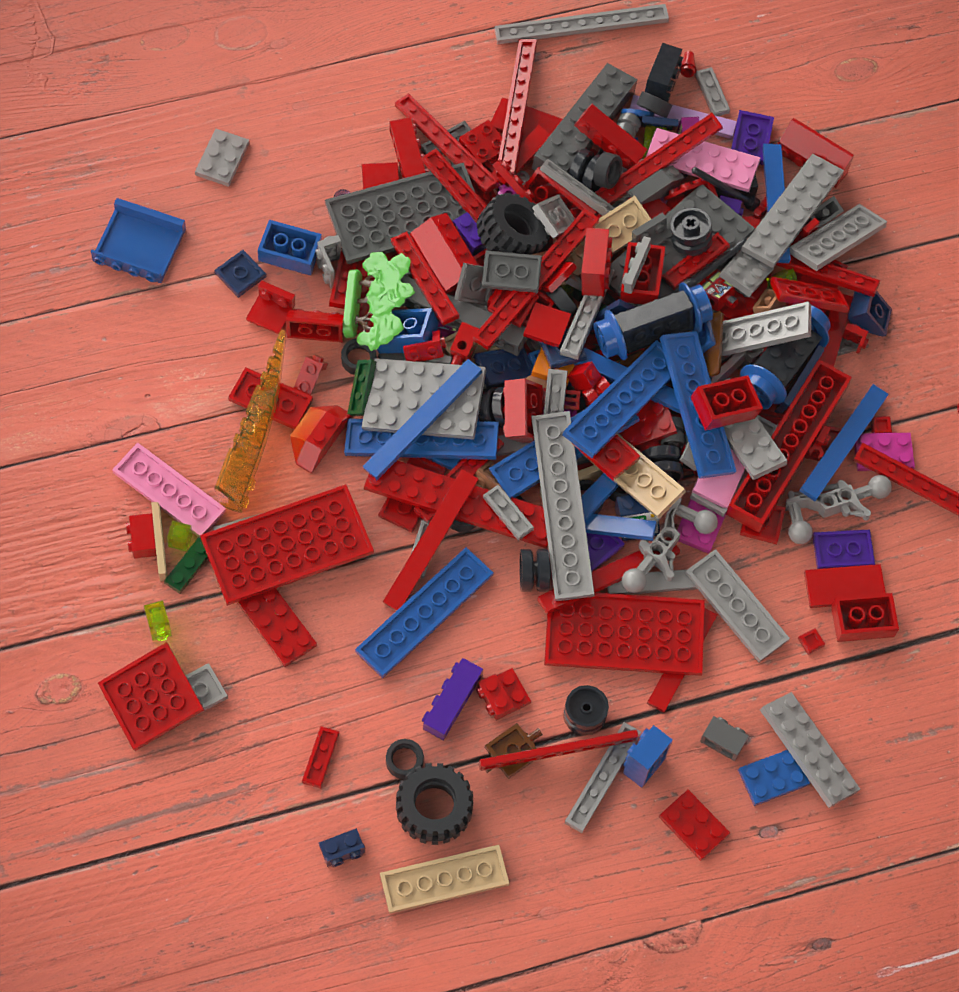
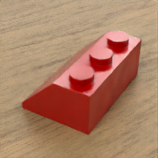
(314, 325)

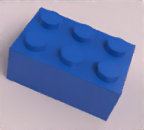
(289, 247)
(417, 326)
(646, 755)

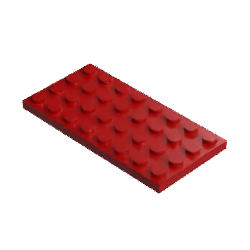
(286, 544)
(628, 634)

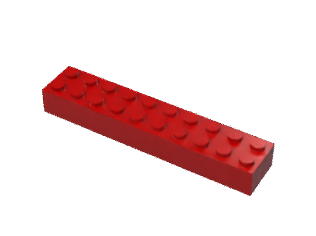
(794, 438)

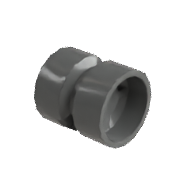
(629, 123)
(677, 439)

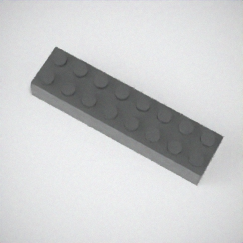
(608, 93)

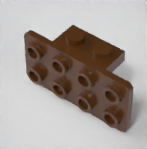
(713, 355)

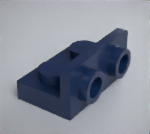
(342, 847)

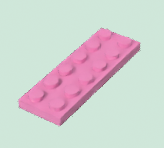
(722, 163)
(170, 489)

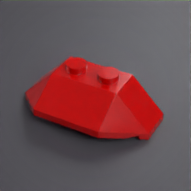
(317, 434)

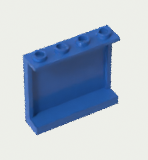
(139, 241)

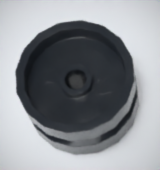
(583, 168)
(691, 231)
(492, 406)
(667, 459)
(534, 570)
(596, 707)

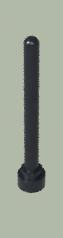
(750, 202)
(717, 263)

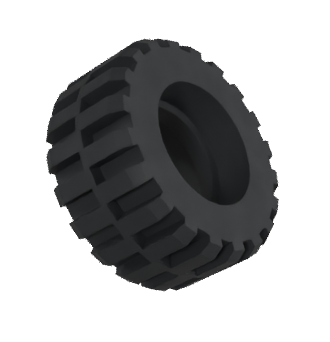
(516, 212)
(439, 778)

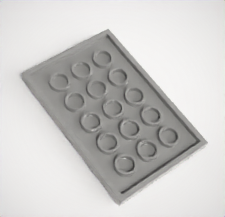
(405, 386)

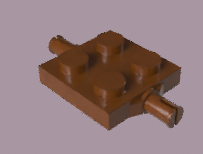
(510, 742)

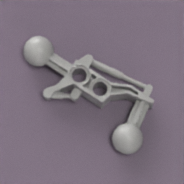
(704, 522)
(801, 531)

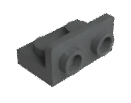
(654, 229)

